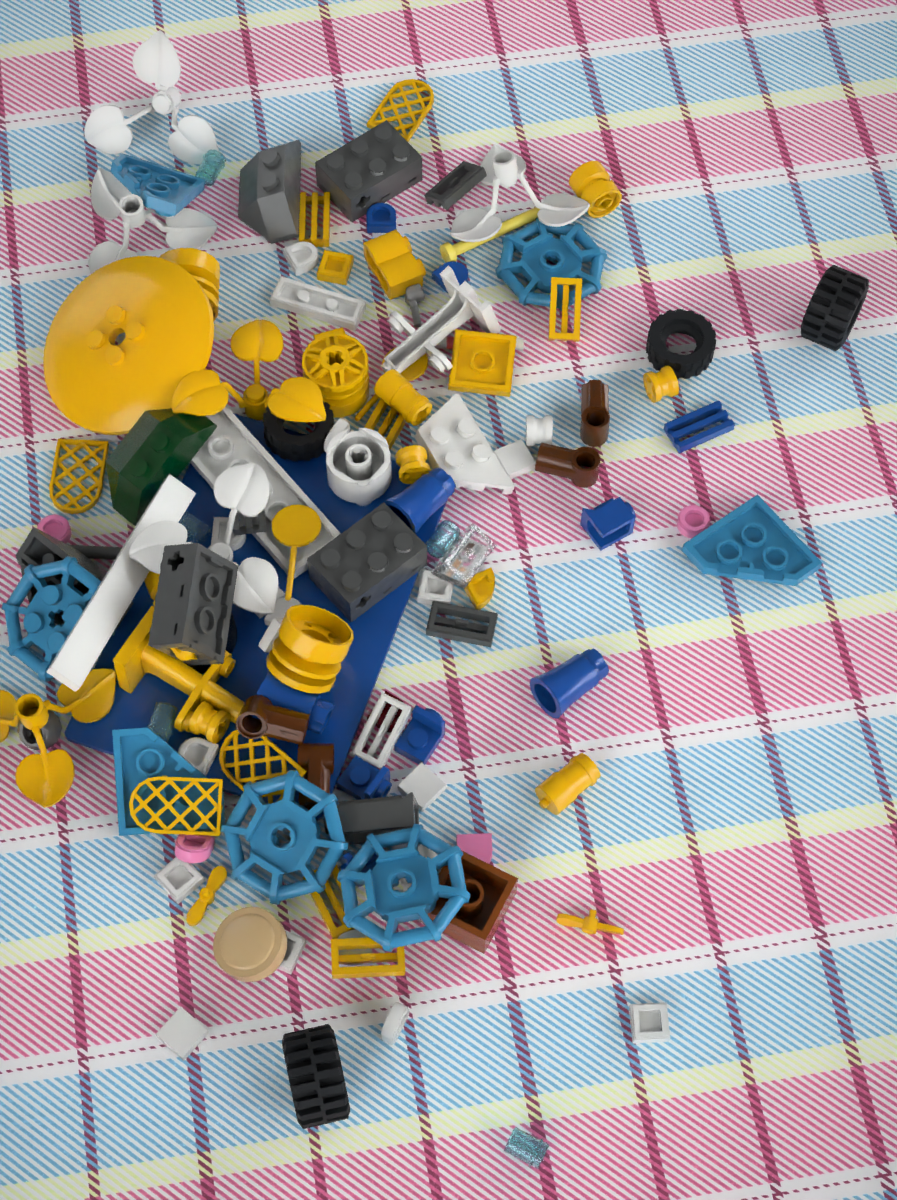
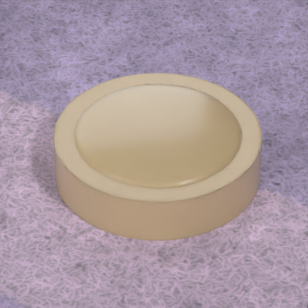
(250, 944)

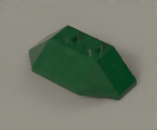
(152, 450)

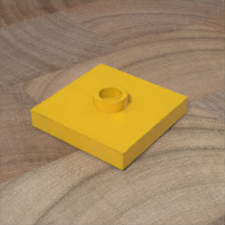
(482, 363)

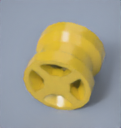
(661, 384)
(411, 463)
(209, 722)

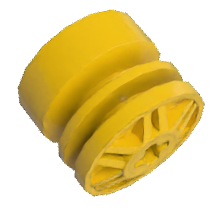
(202, 267)
(340, 371)
(309, 649)

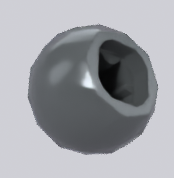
(50, 732)

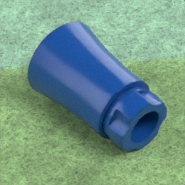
(422, 498)
(568, 682)
(289, 698)

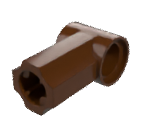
(594, 413)
(567, 463)
(272, 721)
(319, 764)

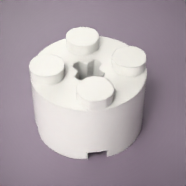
(358, 465)

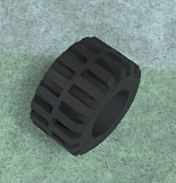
(834, 307)
(316, 1076)

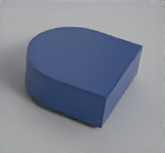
(380, 218)
(459, 269)

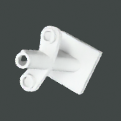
(460, 308)

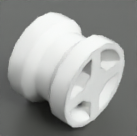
(539, 430)

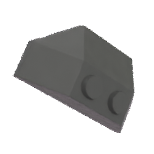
(272, 192)
(42, 549)

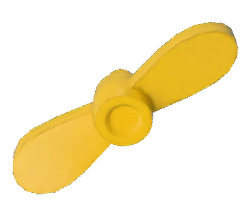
(206, 895)
(588, 924)

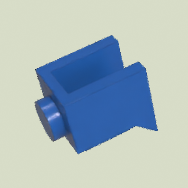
(608, 522)

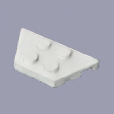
(461, 449)

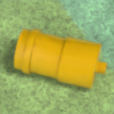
(401, 396)
(565, 785)

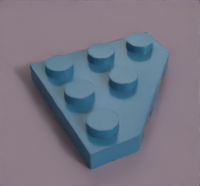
(157, 186)
(752, 546)
(143, 755)

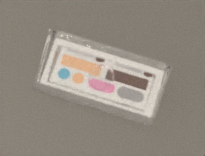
(464, 557)

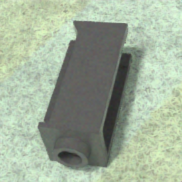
(376, 816)

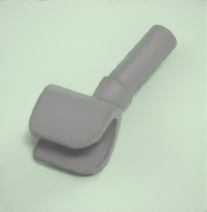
(414, 295)

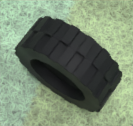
(685, 323)
(293, 446)

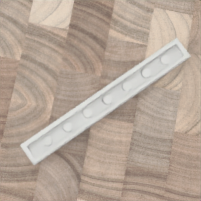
(115, 591)

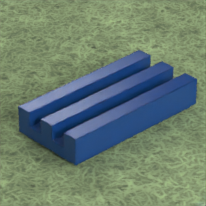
(696, 422)

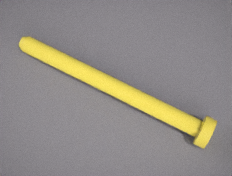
(450, 252)

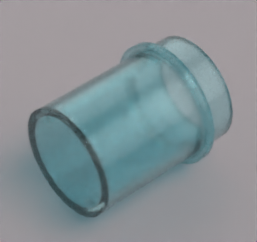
(211, 166)
(442, 539)
(163, 719)
(526, 1147)

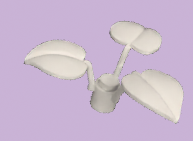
(159, 64)
(504, 169)
(112, 198)
(241, 490)

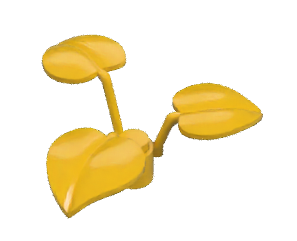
(258, 340)
(50, 775)

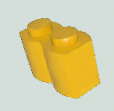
(393, 263)

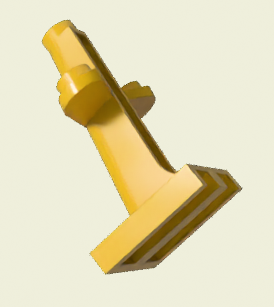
(139, 658)

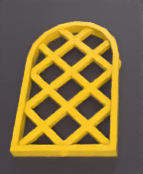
(389, 97)
(102, 445)
(267, 742)
(168, 805)

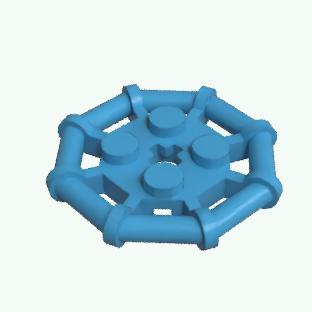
(544, 247)
(42, 610)
(303, 832)
(403, 906)

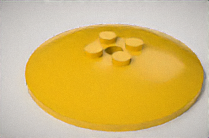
(165, 339)

